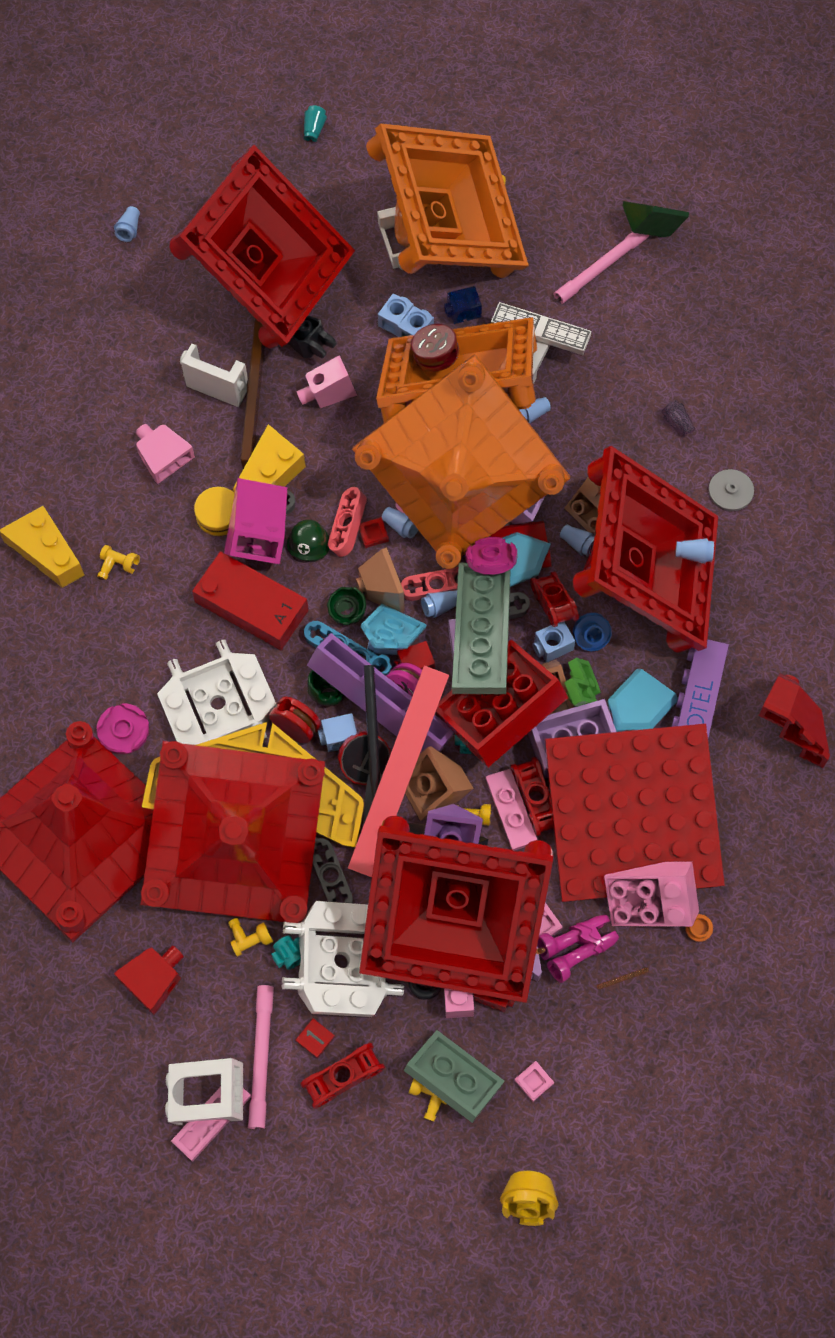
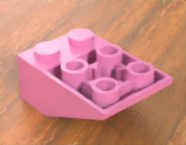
(653, 895)

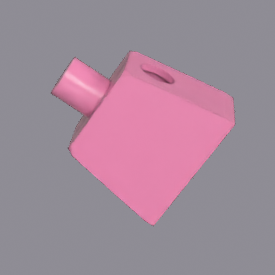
(327, 384)
(162, 451)

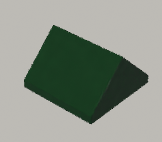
(653, 219)

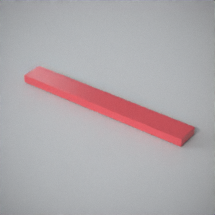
(400, 765)

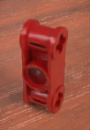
(554, 599)
(530, 779)
(327, 1081)

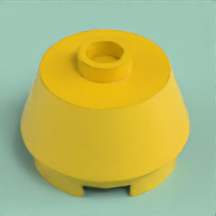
(529, 1197)

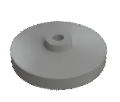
(731, 490)

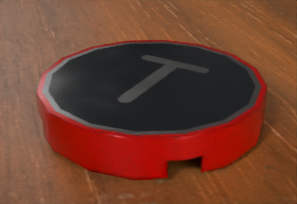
(354, 757)

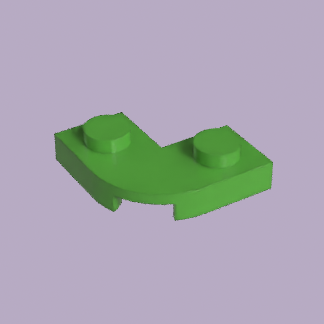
(583, 684)

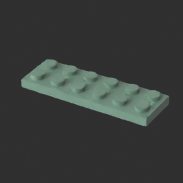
(481, 632)

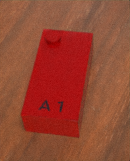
(250, 600)

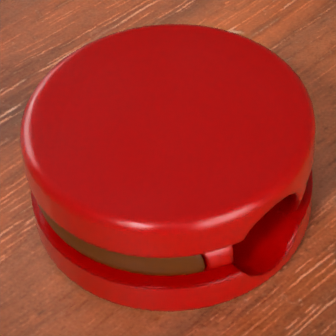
(295, 719)

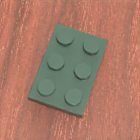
(454, 1076)

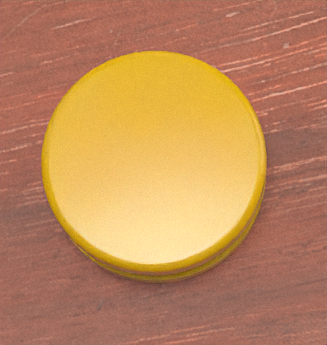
(214, 510)

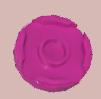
(491, 556)
(117, 734)

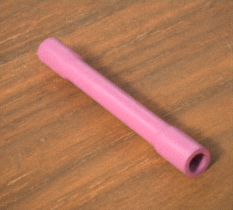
(573, 286)
(258, 1104)

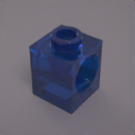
(463, 305)

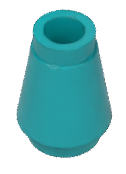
(313, 122)

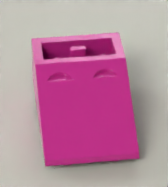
(257, 521)

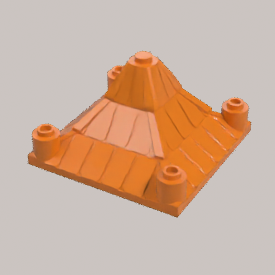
(448, 199)
(502, 347)
(461, 461)

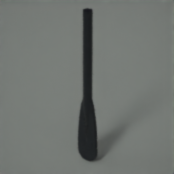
(372, 736)

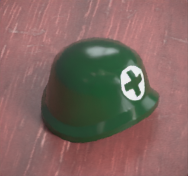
(308, 541)

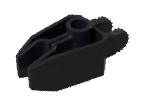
(310, 339)

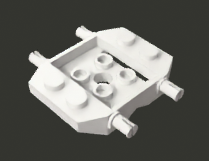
(213, 682)
(319, 966)

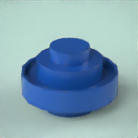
(592, 632)

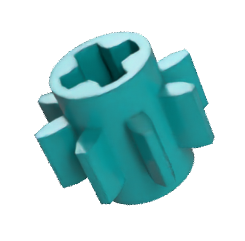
(287, 952)

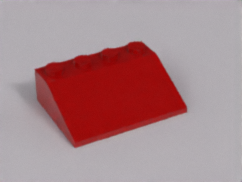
(498, 721)

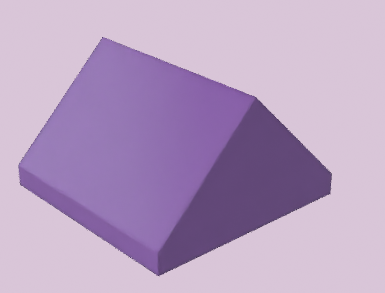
(454, 824)

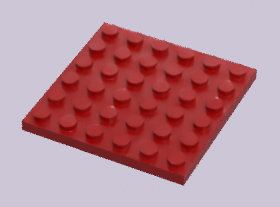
(632, 805)

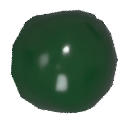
(344, 599)
(316, 685)

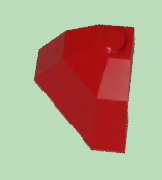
(800, 718)

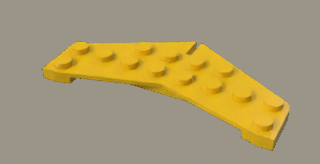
(339, 804)

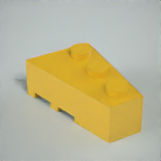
(273, 460)
(44, 546)

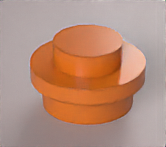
(701, 929)

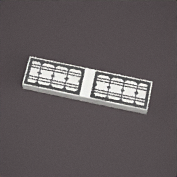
(547, 329)

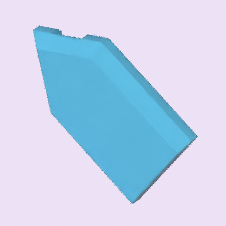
(530, 557)
(391, 629)
(640, 702)

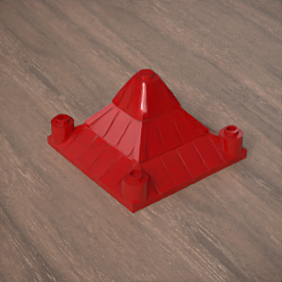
(265, 246)
(637, 546)
(75, 832)
(233, 832)
(455, 912)

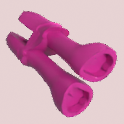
(583, 933)

